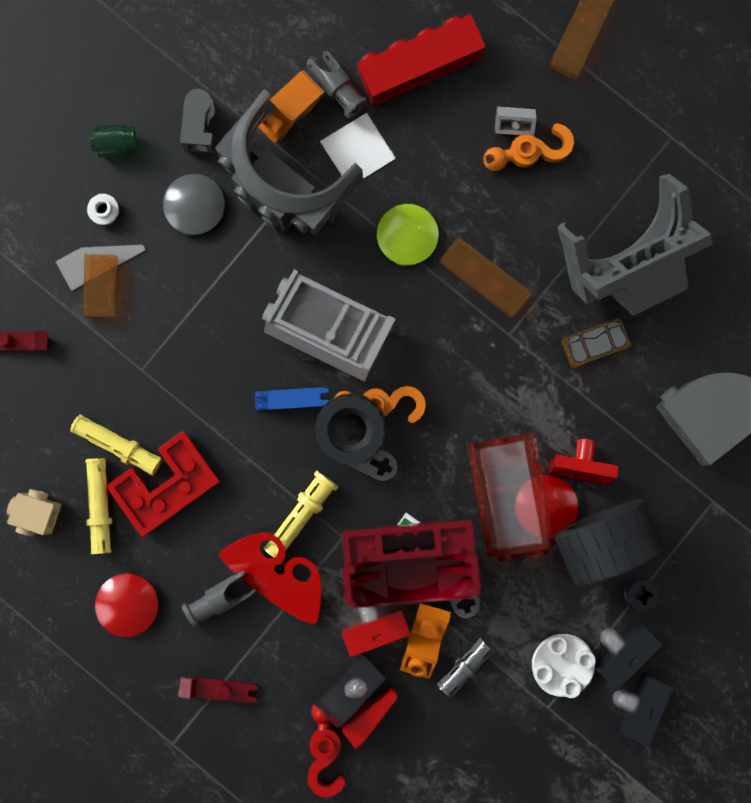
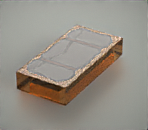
(595, 343)

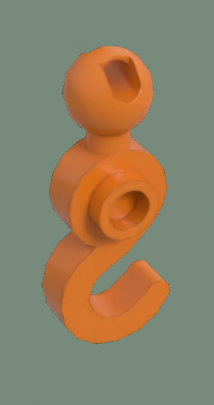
(527, 149)
(387, 403)

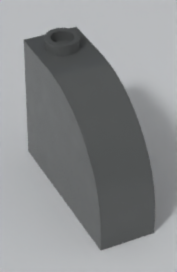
(709, 413)

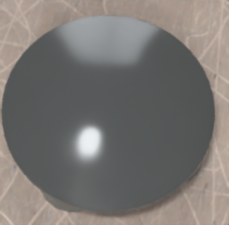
(194, 204)

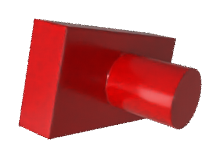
(583, 465)

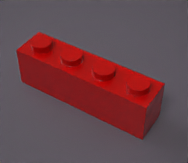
(421, 59)

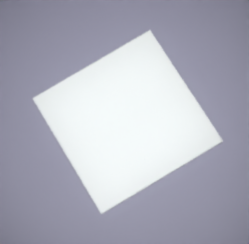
(358, 144)

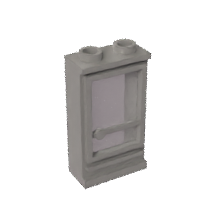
(327, 325)

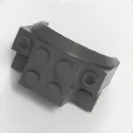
(272, 185)
(649, 268)

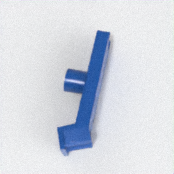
(290, 398)

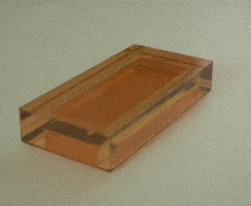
(100, 285)

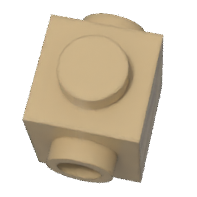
(33, 513)

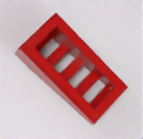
(367, 718)

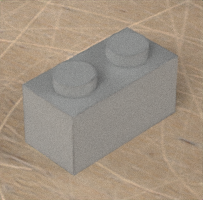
(515, 121)

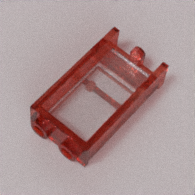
(511, 497)

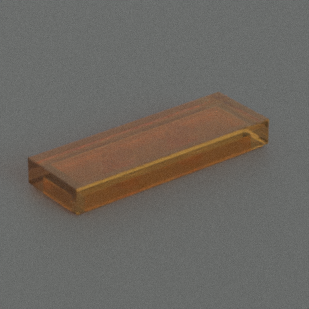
(580, 36)
(485, 277)

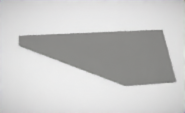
(73, 264)

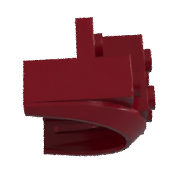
(410, 564)

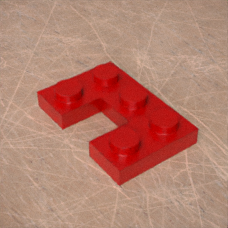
(151, 509)

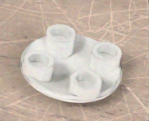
(563, 665)

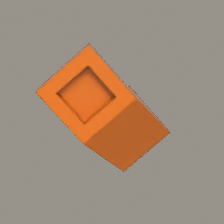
(291, 103)
(424, 641)

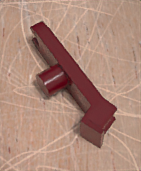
(23, 341)
(217, 689)

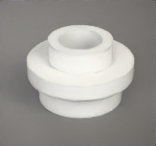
(107, 217)

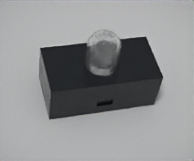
(625, 654)
(349, 691)
(643, 708)

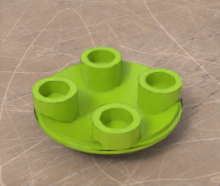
(407, 234)

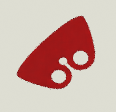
(283, 590)

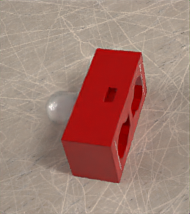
(375, 630)

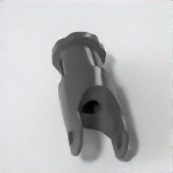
(338, 85)
(214, 602)

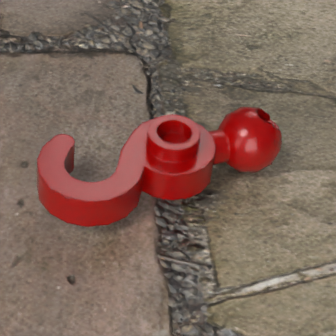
(325, 747)

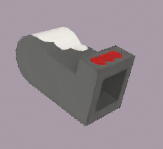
(195, 122)

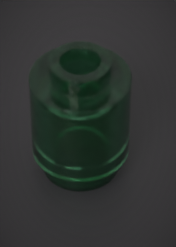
(113, 140)

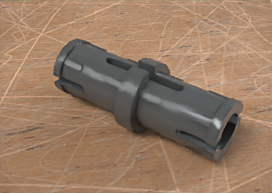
(466, 668)

